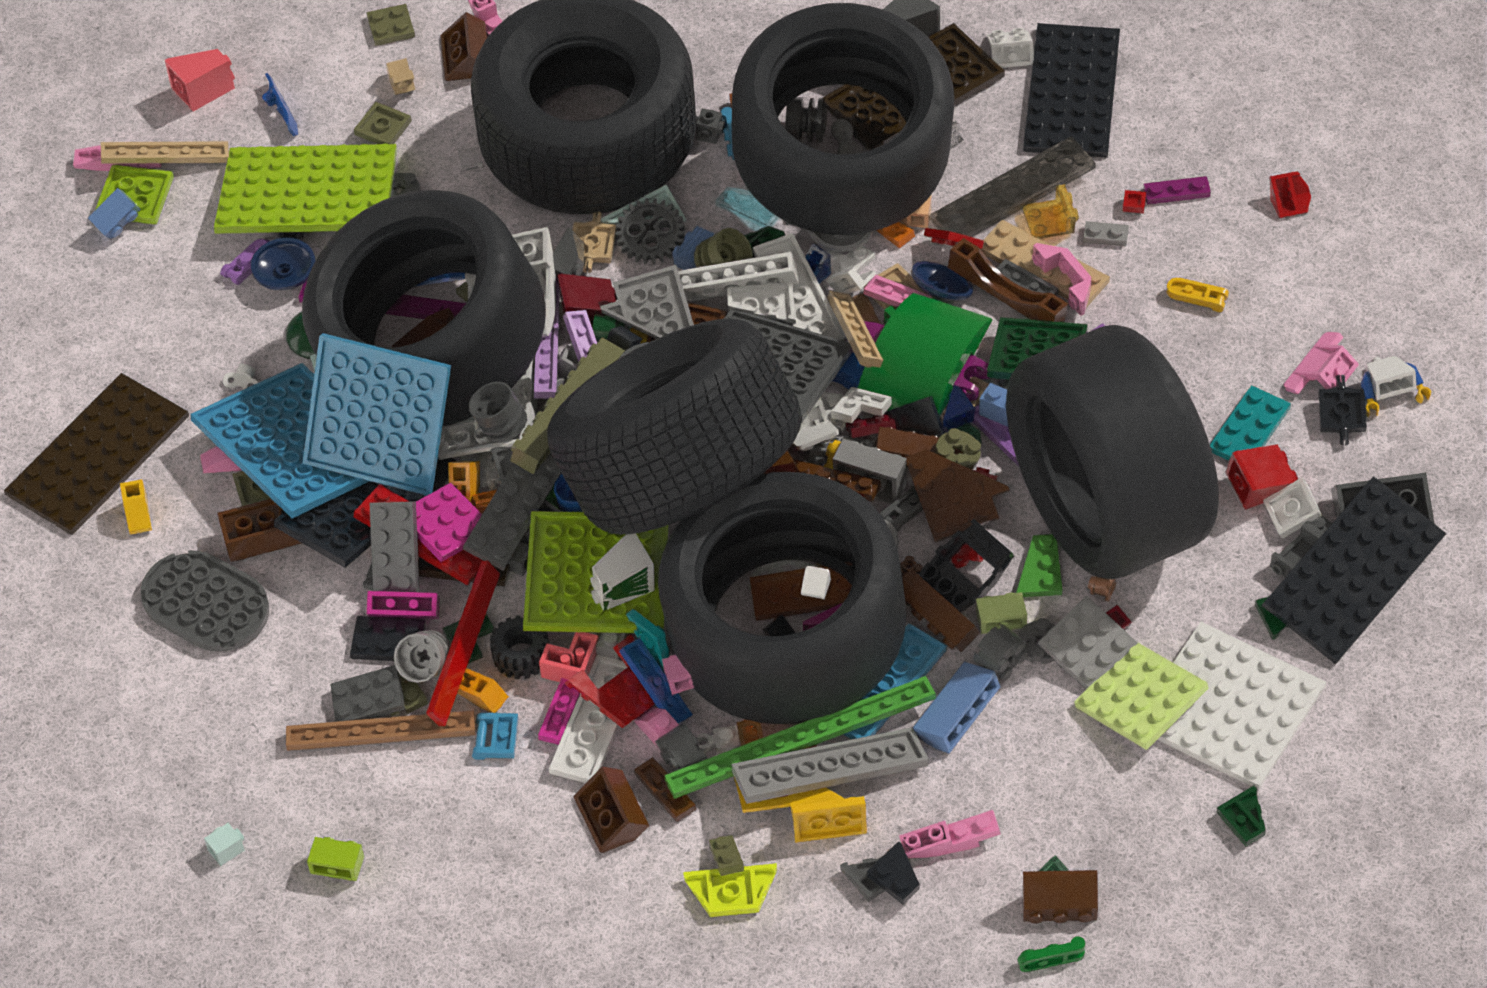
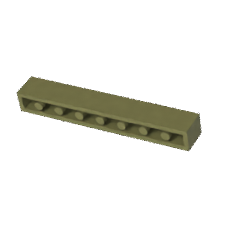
(533, 447)

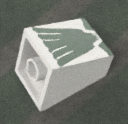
(622, 573)

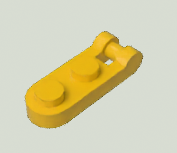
(1197, 293)

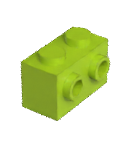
(335, 858)

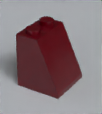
(585, 293)

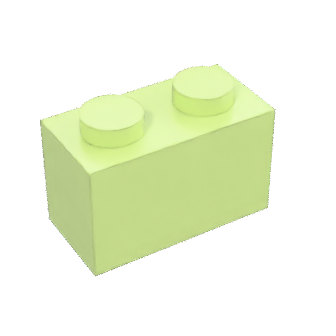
(1001, 609)

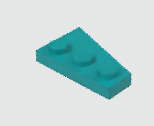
(651, 636)

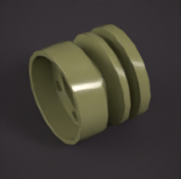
(722, 247)

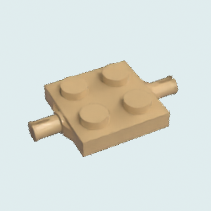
(597, 240)

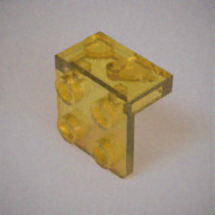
(1053, 216)

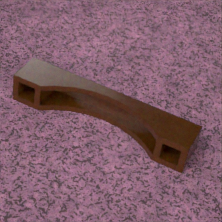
(974, 266)

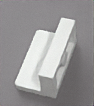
(849, 280)

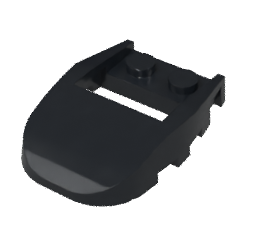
(950, 581)

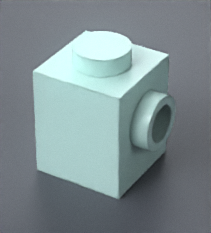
(225, 843)

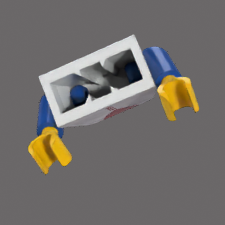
(1390, 378)

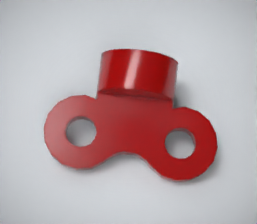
(966, 553)

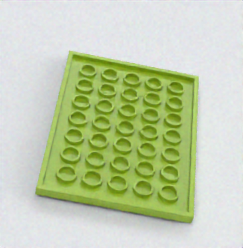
(302, 186)

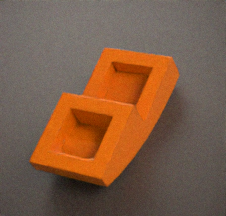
(897, 234)

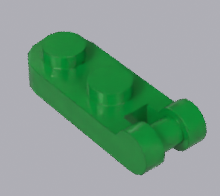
(1052, 955)

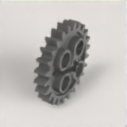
(634, 221)

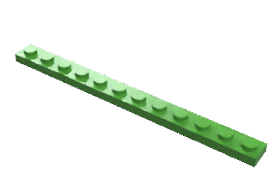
(802, 735)

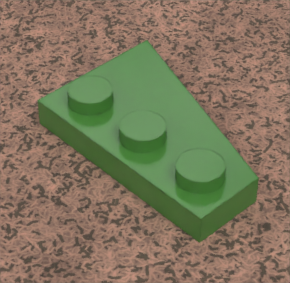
(1041, 569)

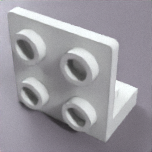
(1011, 48)

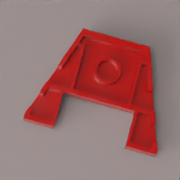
(620, 698)

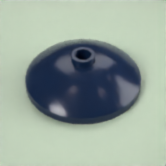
(282, 263)
(941, 282)

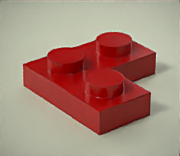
(950, 238)

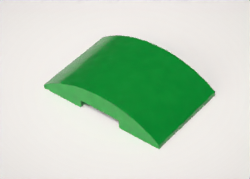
(924, 351)

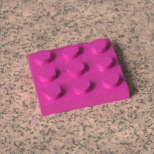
(445, 521)

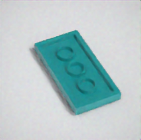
(1250, 423)

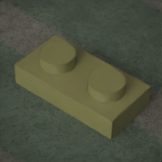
(726, 855)

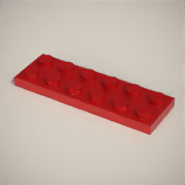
(461, 566)

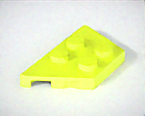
(734, 892)

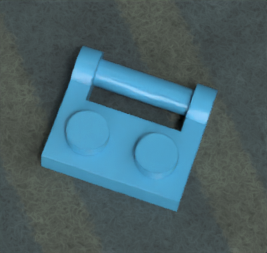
(503, 735)

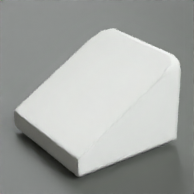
(815, 582)

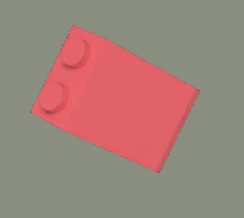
(200, 77)

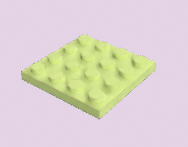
(1141, 696)

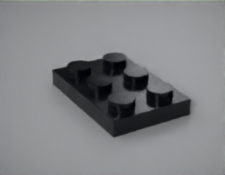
(378, 636)

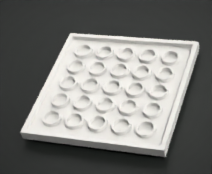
(1246, 712)

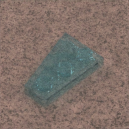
(745, 205)

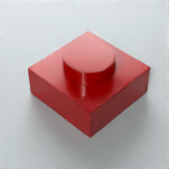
(1134, 201)

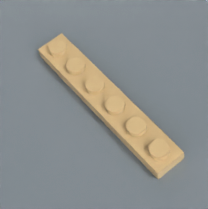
(164, 152)
(855, 329)

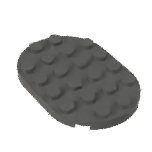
(205, 600)

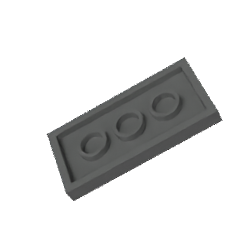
(394, 546)

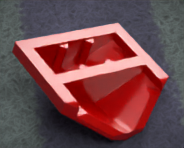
(1289, 194)

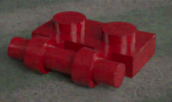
(869, 426)

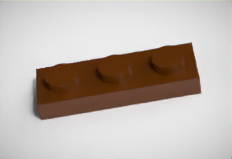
(652, 777)

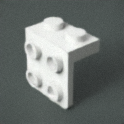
(815, 429)

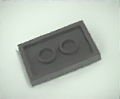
(368, 695)

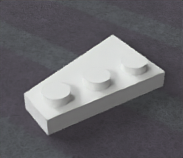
(765, 300)

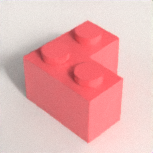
(564, 662)

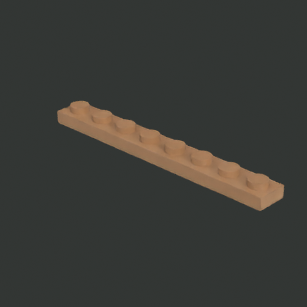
(377, 731)

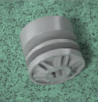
(412, 660)

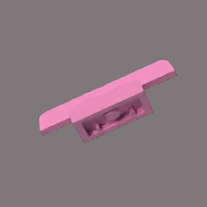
(1322, 364)

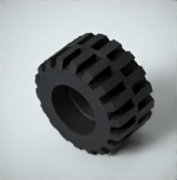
(517, 662)

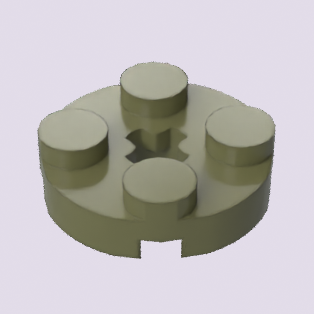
(959, 440)

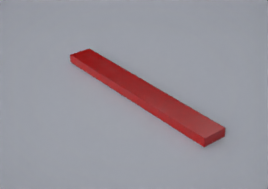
(463, 643)

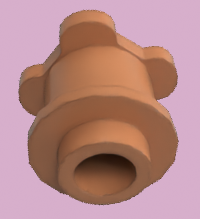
(1102, 587)

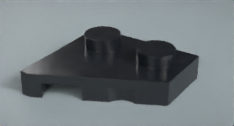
(918, 418)

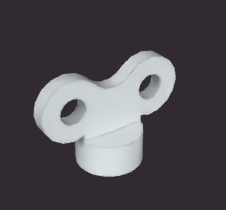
(242, 378)

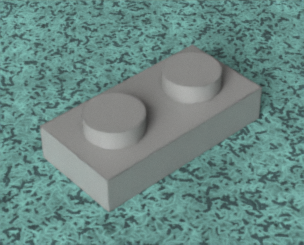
(1106, 233)

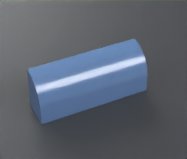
(957, 707)

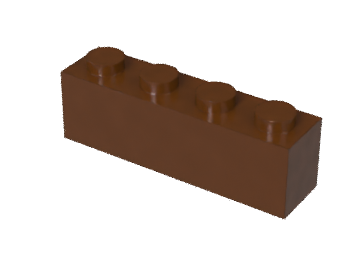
(904, 442)
(938, 613)

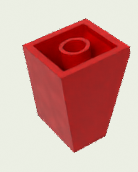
(1259, 473)

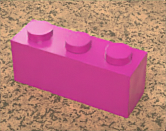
(403, 605)

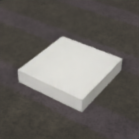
(1292, 507)

